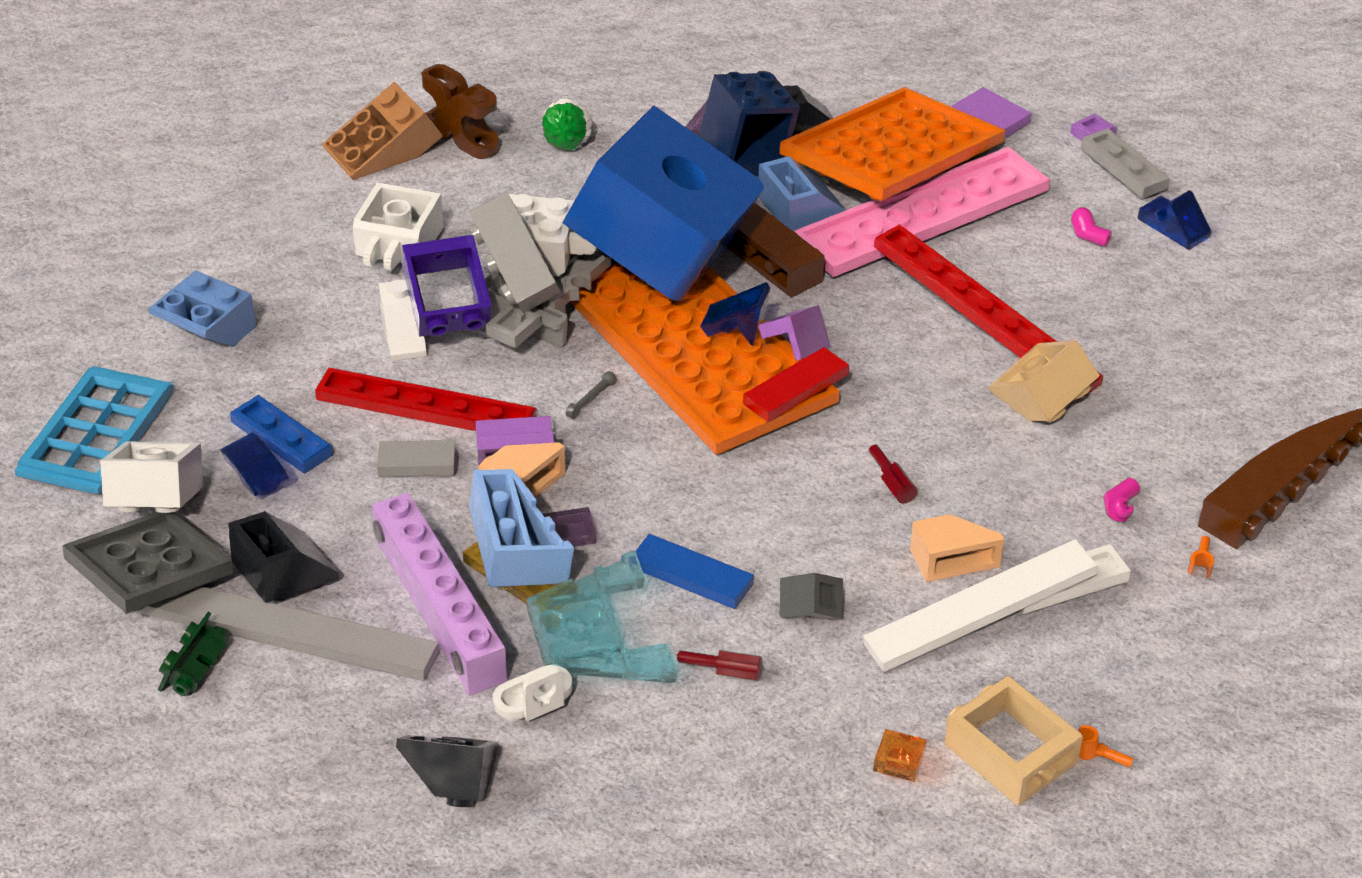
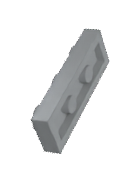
(1125, 163)

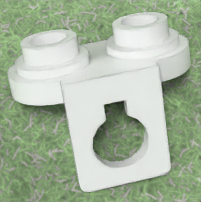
(533, 693)

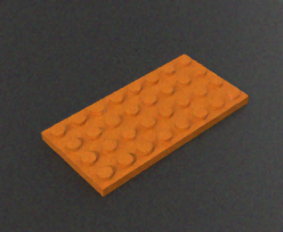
(692, 372)

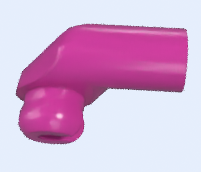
(1085, 227)
(1117, 497)

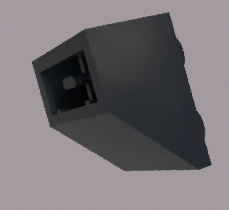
(277, 557)

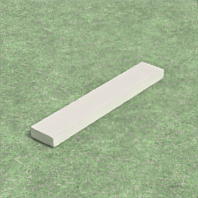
(979, 605)

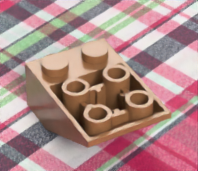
(382, 134)

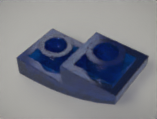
(254, 464)

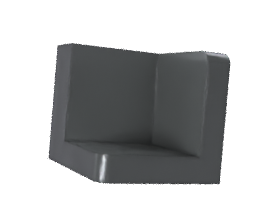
(811, 596)

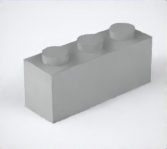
(513, 253)

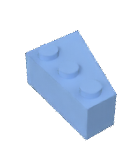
(513, 534)

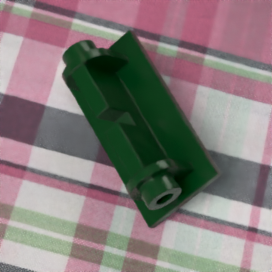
(183, 668)

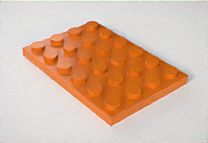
(892, 143)

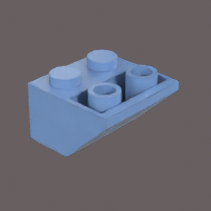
(796, 194)
(208, 309)

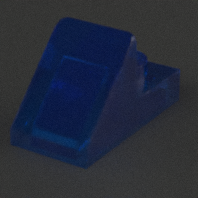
(1177, 219)
(741, 310)

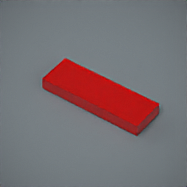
(795, 384)

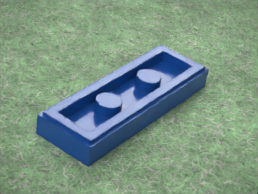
(282, 434)
(693, 571)

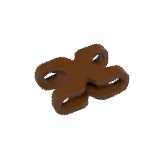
(461, 110)

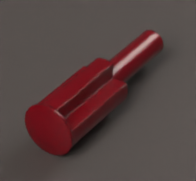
(894, 477)
(727, 663)

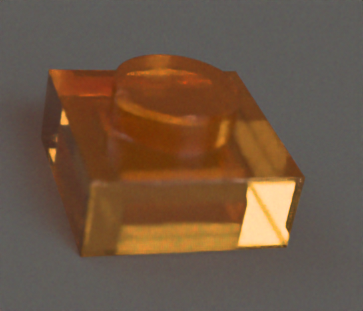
(899, 755)

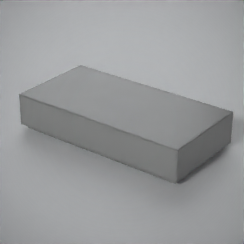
(416, 458)

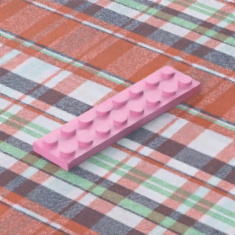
(926, 208)

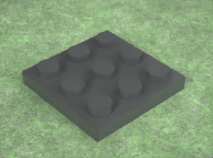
(147, 560)

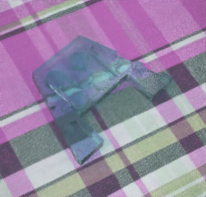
(581, 633)

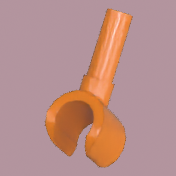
(1202, 557)
(1092, 748)

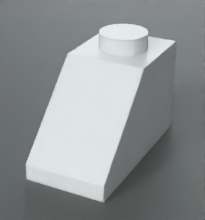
(400, 322)

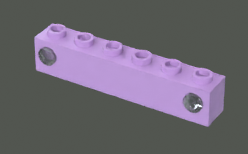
(439, 594)

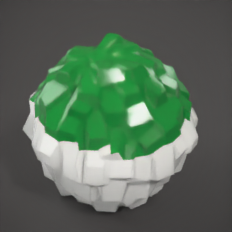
(566, 124)

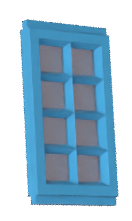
(90, 424)

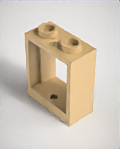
(1036, 770)

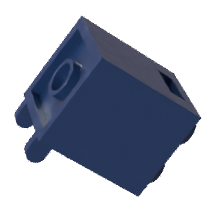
(748, 117)

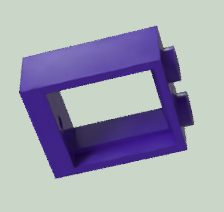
(454, 254)

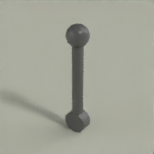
(573, 409)

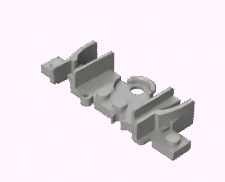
(547, 319)

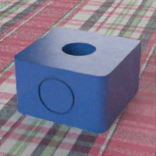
(663, 203)

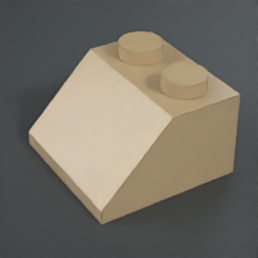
(1046, 380)

